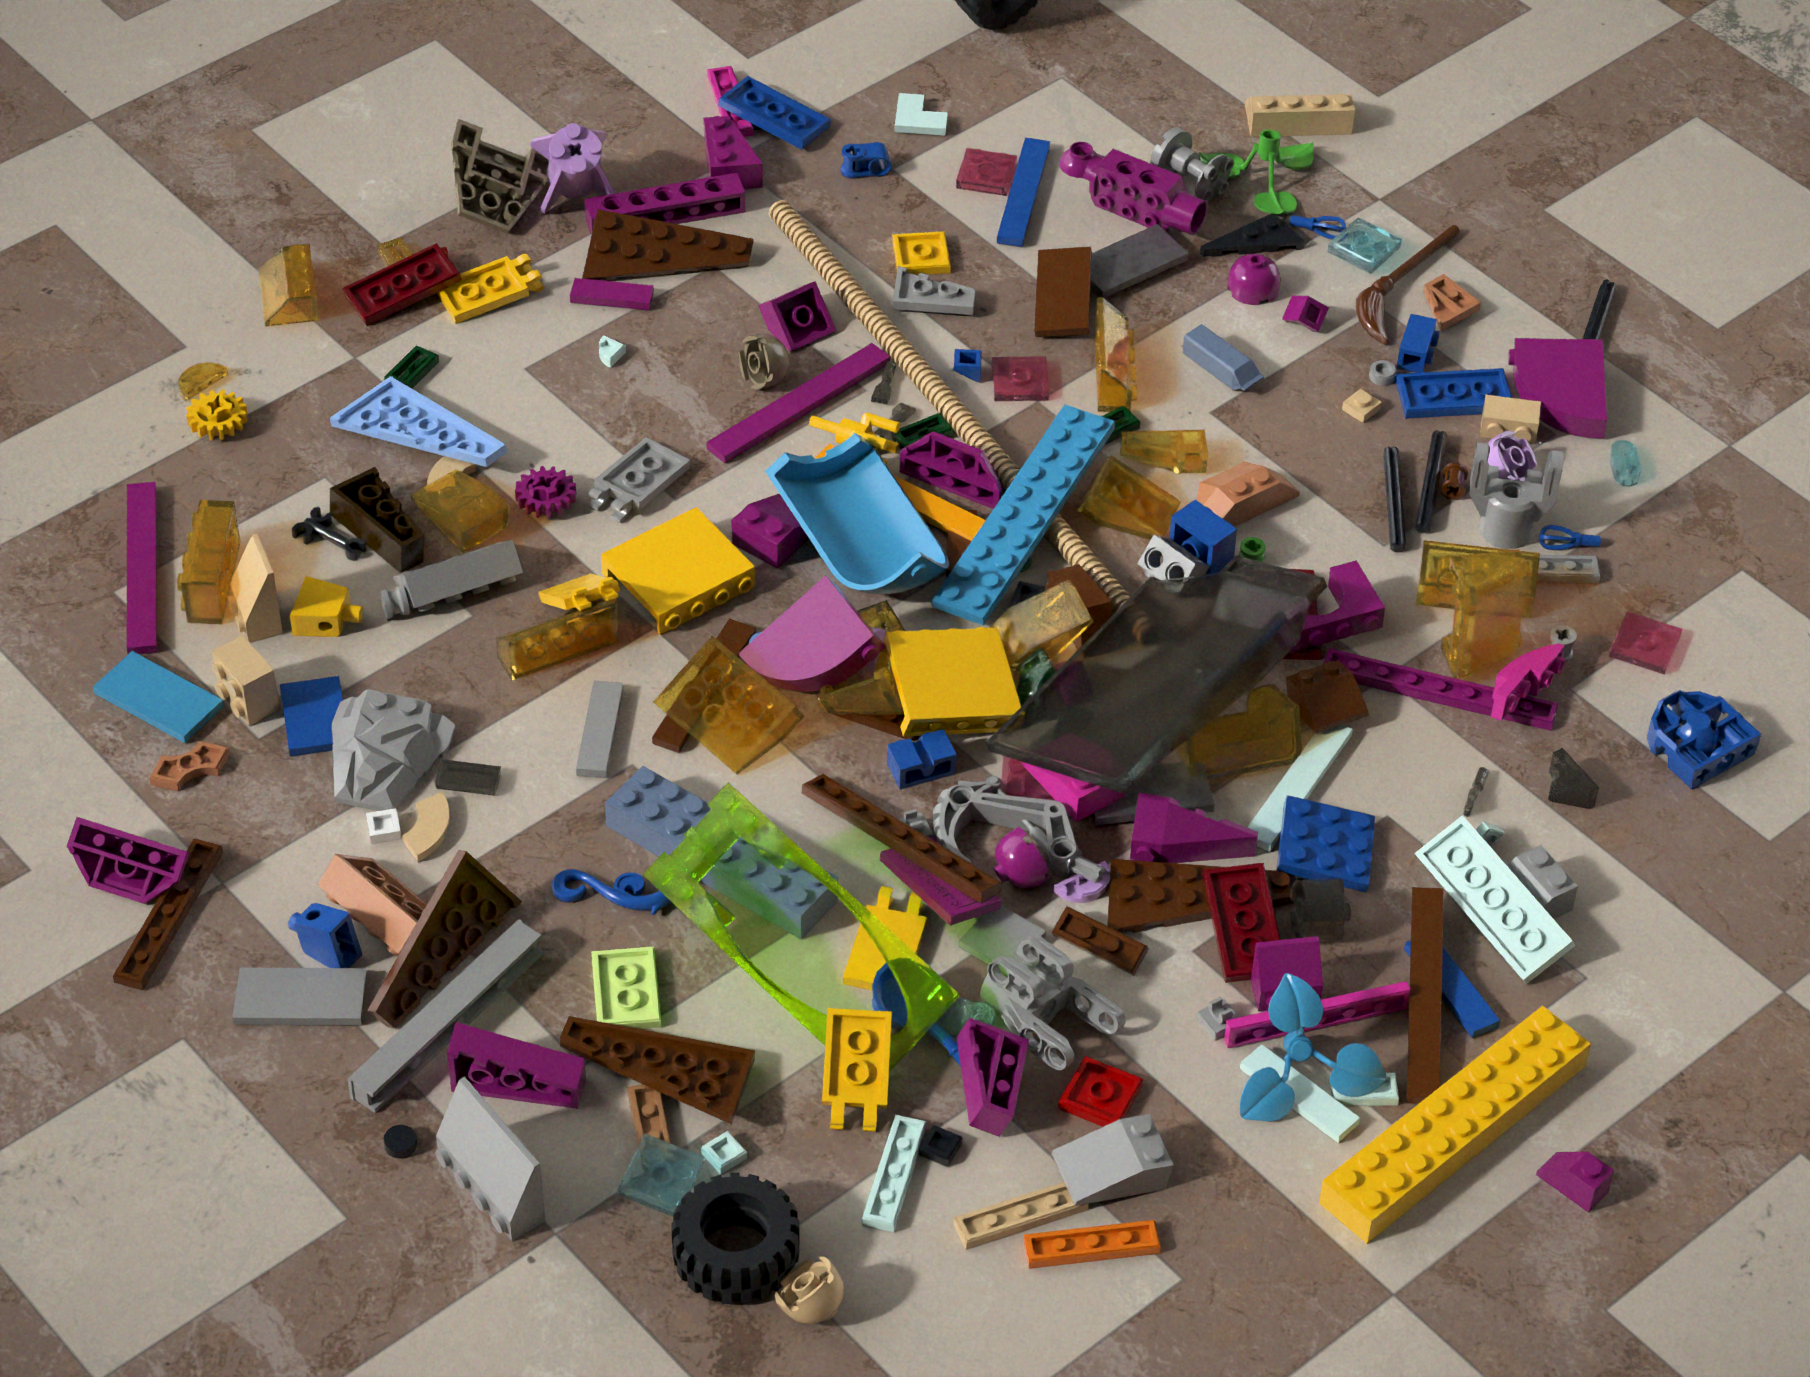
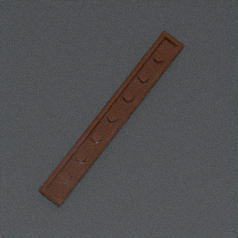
(902, 838)
(1425, 993)

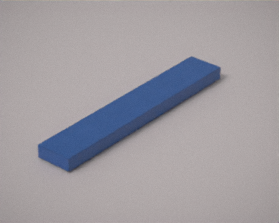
(1023, 192)

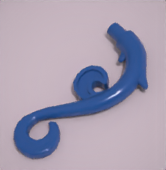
(617, 894)

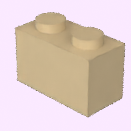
(1510, 414)

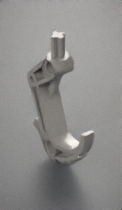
(989, 804)

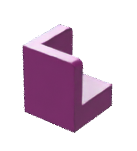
(1306, 312)

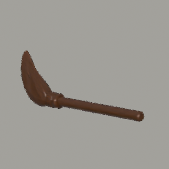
(1371, 303)

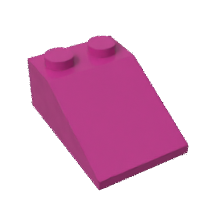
(1076, 795)

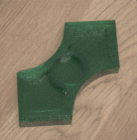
(1033, 674)

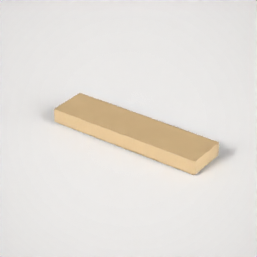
(1016, 1215)

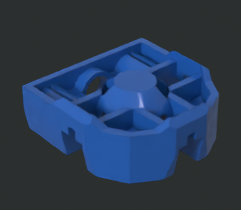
(1697, 755)

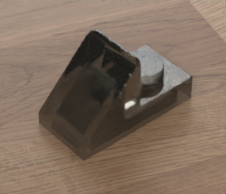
(1570, 782)

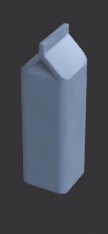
(1220, 359)

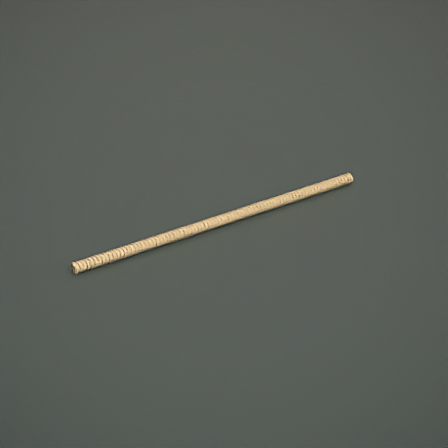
(933, 387)

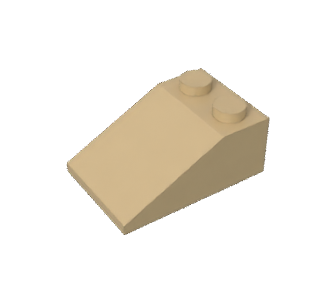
(255, 594)

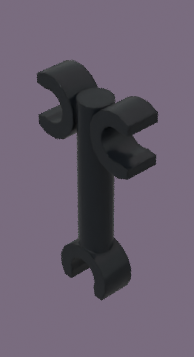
(319, 526)

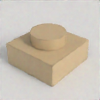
(1361, 405)

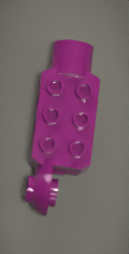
(1135, 188)

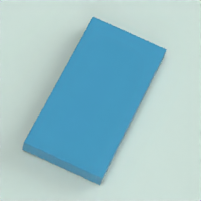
(158, 696)

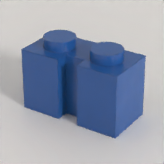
(921, 760)

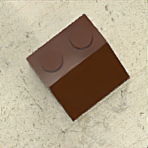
(1326, 696)

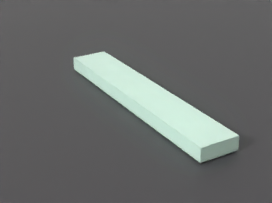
(1299, 781)

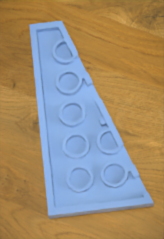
(412, 420)

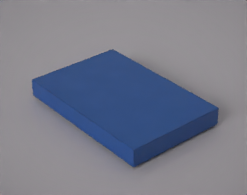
(309, 714)

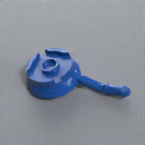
(888, 997)

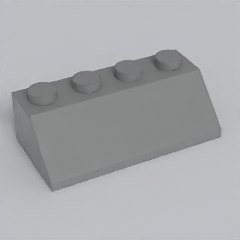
(460, 574)

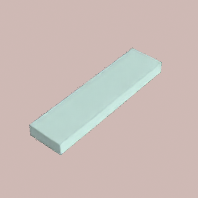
(1310, 1099)
(894, 1173)

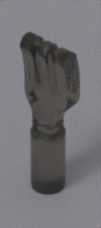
(883, 390)
(900, 414)
(1477, 786)

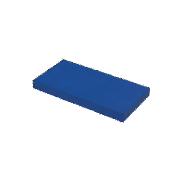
(774, 112)
(1449, 392)

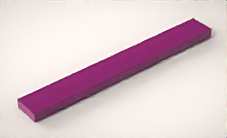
(797, 403)
(141, 568)
(1441, 689)

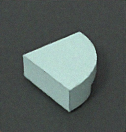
(610, 351)
(1490, 832)

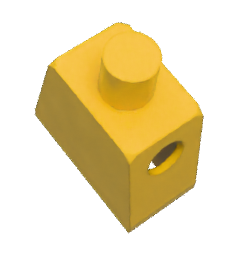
(323, 609)

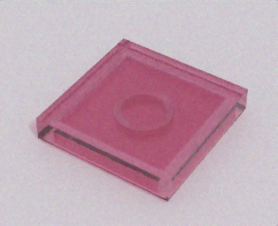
(1020, 378)
(1645, 642)

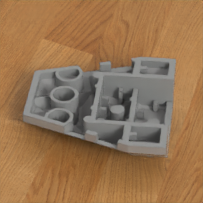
(385, 748)

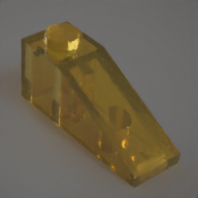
(1171, 450)

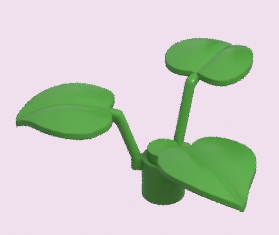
(1291, 157)

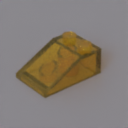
(1127, 501)
(463, 509)
(1043, 621)

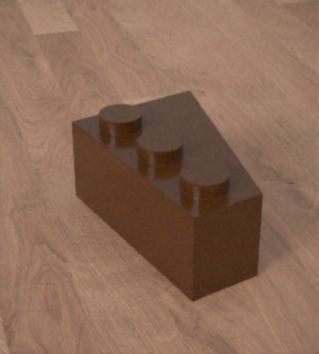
(1093, 597)

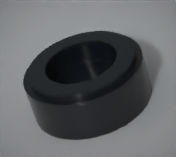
(400, 1141)

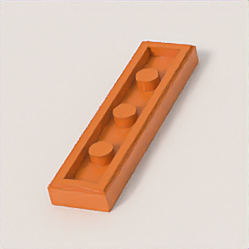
(1091, 1244)

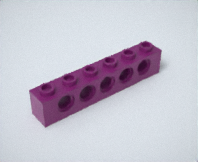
(675, 202)

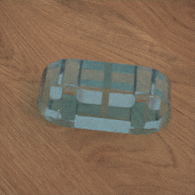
(1620, 463)

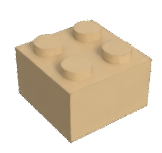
(245, 680)

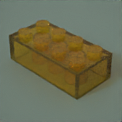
(209, 562)

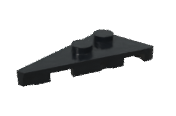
(1257, 237)

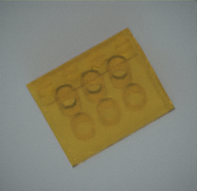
(728, 706)

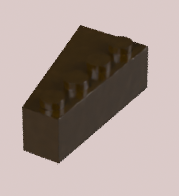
(373, 514)

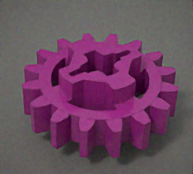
(545, 492)

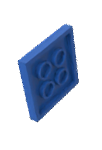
(1326, 842)

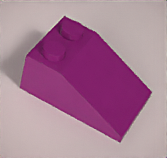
(768, 530)

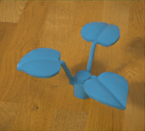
(1290, 1009)

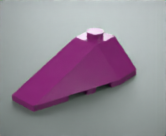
(1179, 835)

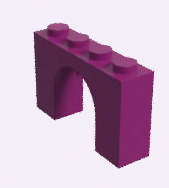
(1358, 609)

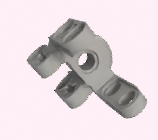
(1512, 506)
(1036, 993)

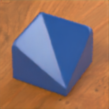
(968, 363)

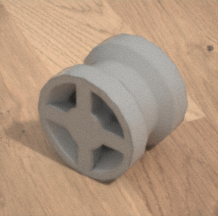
(394, 602)

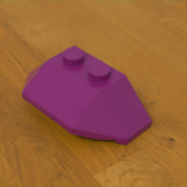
(952, 468)
(124, 861)

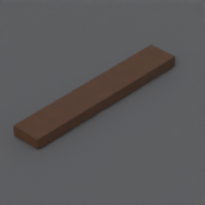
(734, 637)
(167, 917)

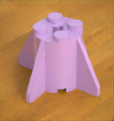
(573, 163)

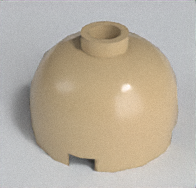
(811, 1292)

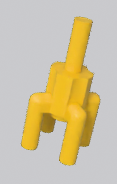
(848, 427)

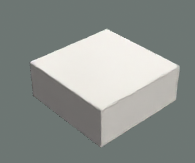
(383, 826)

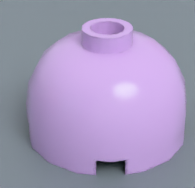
(1511, 456)

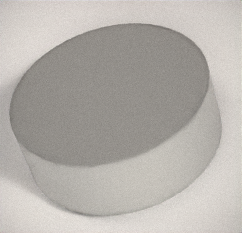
(1383, 373)

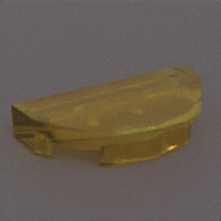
(200, 377)

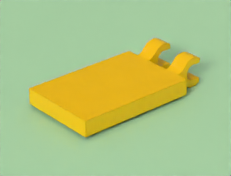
(490, 287)
(580, 592)
(865, 955)
(856, 1063)

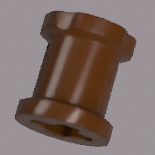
(1454, 485)

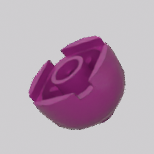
(1254, 279)
(1020, 861)

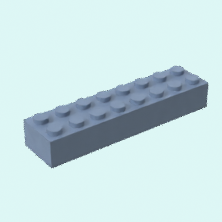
(660, 813)

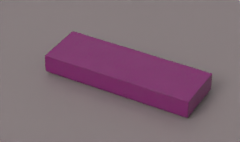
(612, 294)

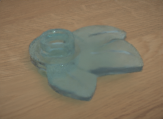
(961, 1011)

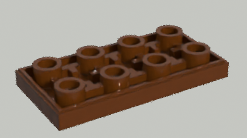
(1063, 292)

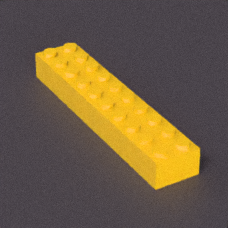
(1453, 1124)

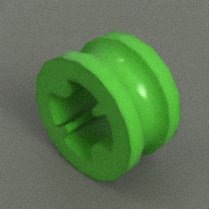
(1255, 544)

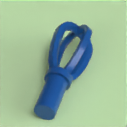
(1313, 225)
(1576, 538)

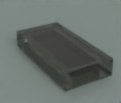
(468, 777)

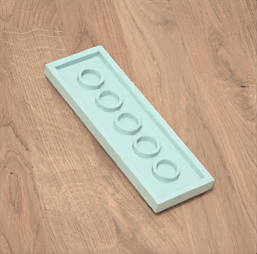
(1495, 899)

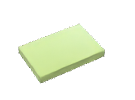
(626, 987)

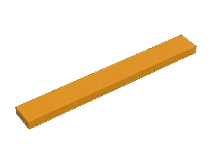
(937, 510)

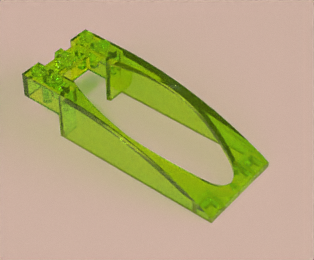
(735, 817)

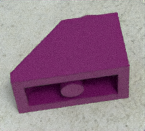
(1578, 1177)

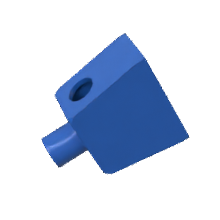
(327, 935)

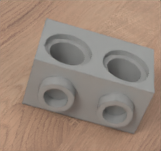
(1174, 560)

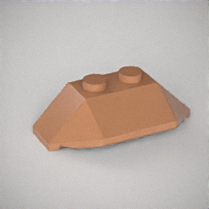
(1245, 492)

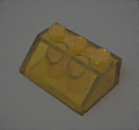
(289, 287)

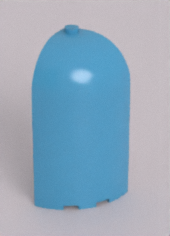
(859, 518)

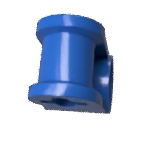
(866, 159)

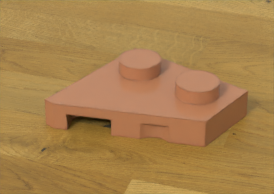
(1449, 301)

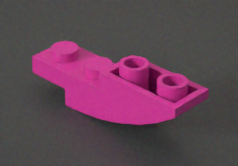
(1526, 676)

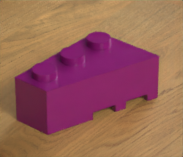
(991, 1074)

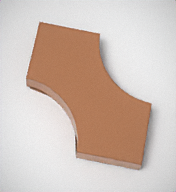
(177, 770)

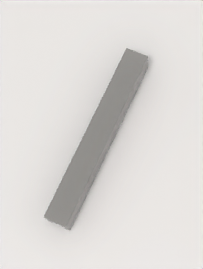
(433, 1026)

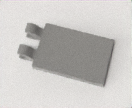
(637, 478)

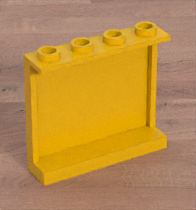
(680, 569)
(952, 680)

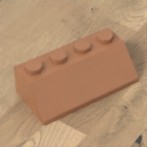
(373, 898)

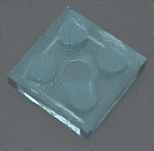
(1364, 245)
(660, 1174)

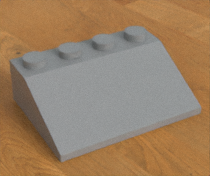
(490, 1163)

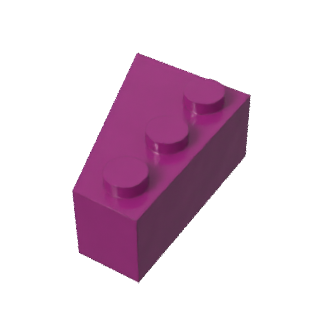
(730, 153)

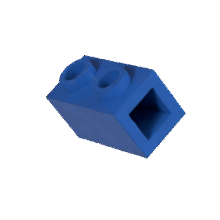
(1417, 344)

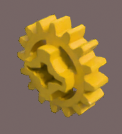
(216, 414)

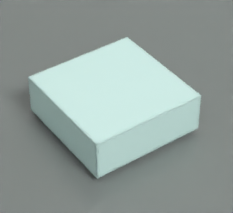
(724, 1152)

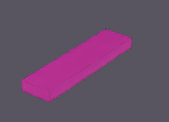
(721, 81)

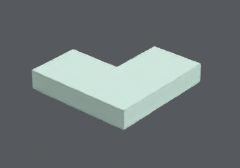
(913, 120)

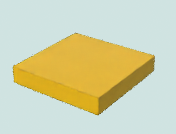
(922, 252)

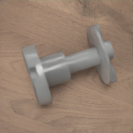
(1177, 156)

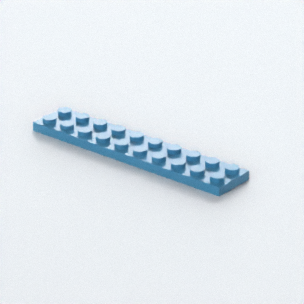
(1023, 515)

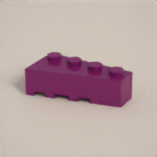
(514, 1068)

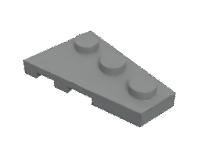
(926, 295)

